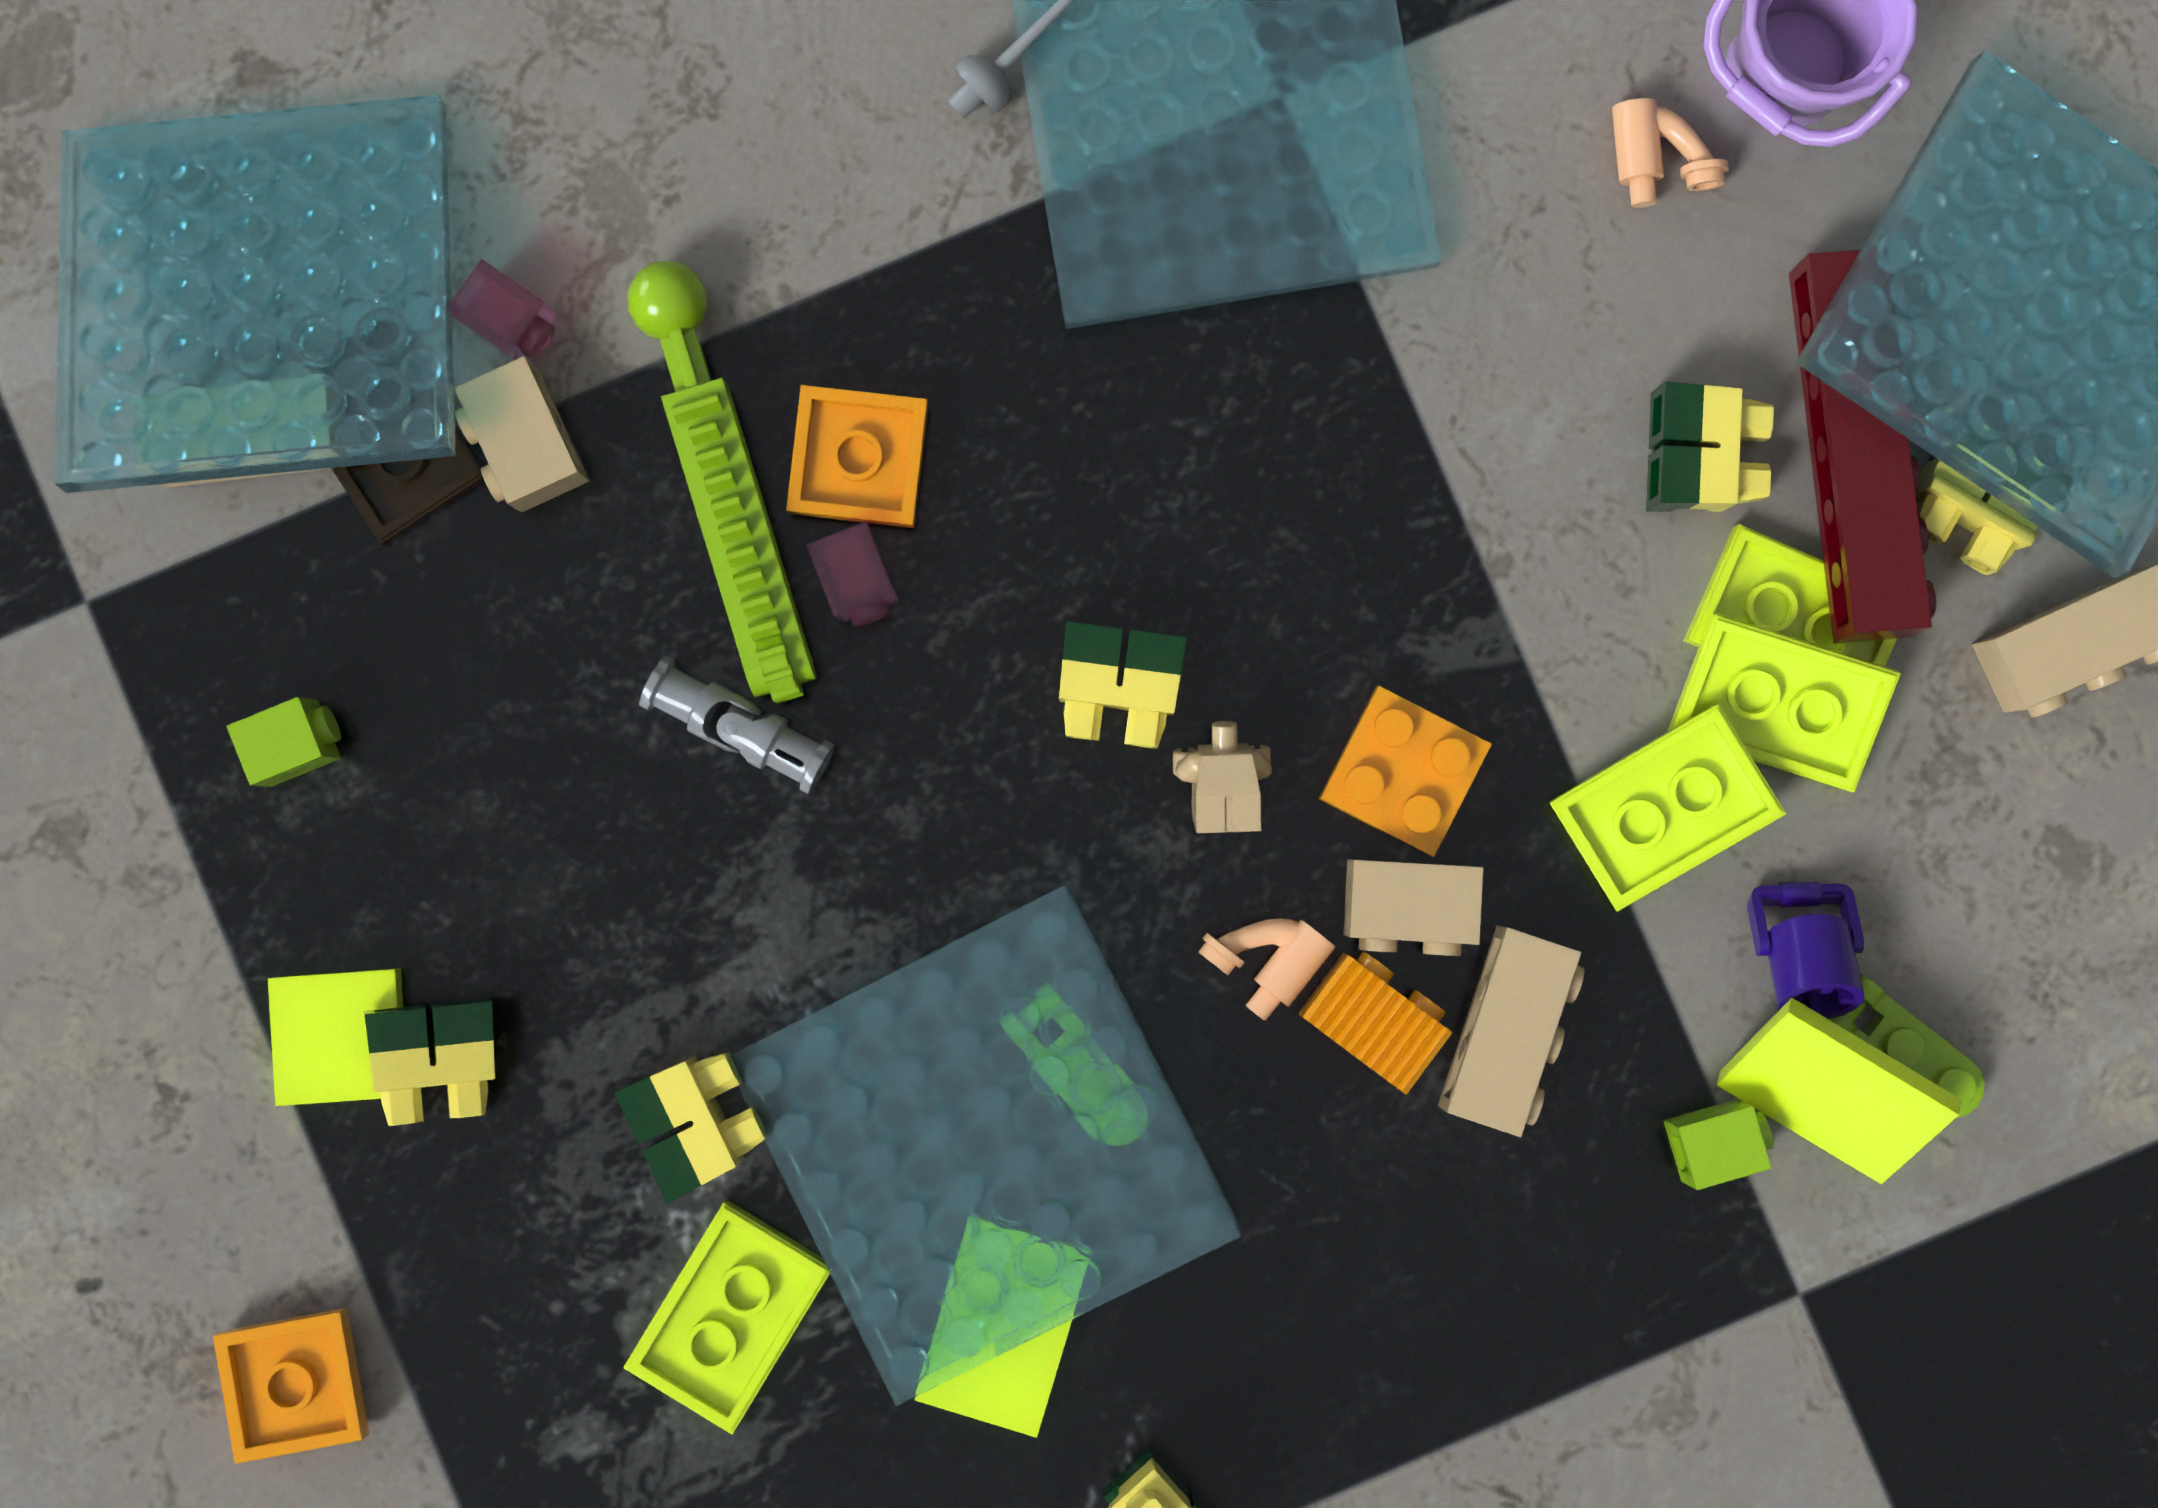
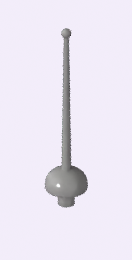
(986, 78)

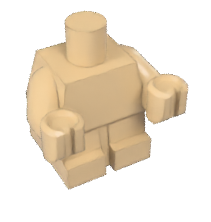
(1224, 781)

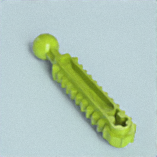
(669, 305)

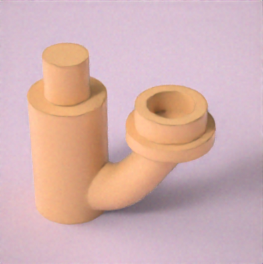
(1639, 155)
(1286, 972)

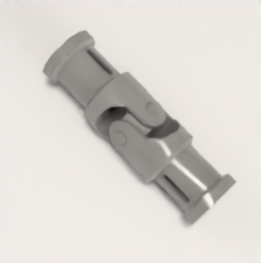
(741, 730)

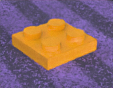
(857, 456)
(1405, 771)
(291, 1385)

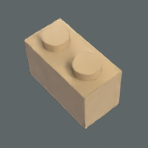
(520, 435)
(1413, 904)

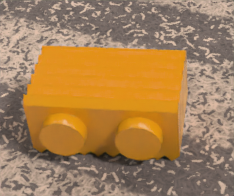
(1376, 1021)

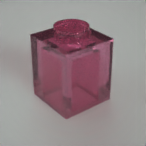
(503, 313)
(853, 575)

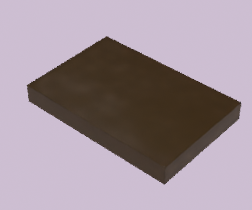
(405, 493)

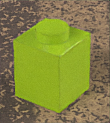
(285, 741)
(1719, 1143)

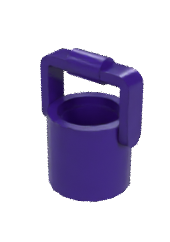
(1811, 953)

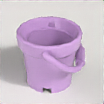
(1813, 57)

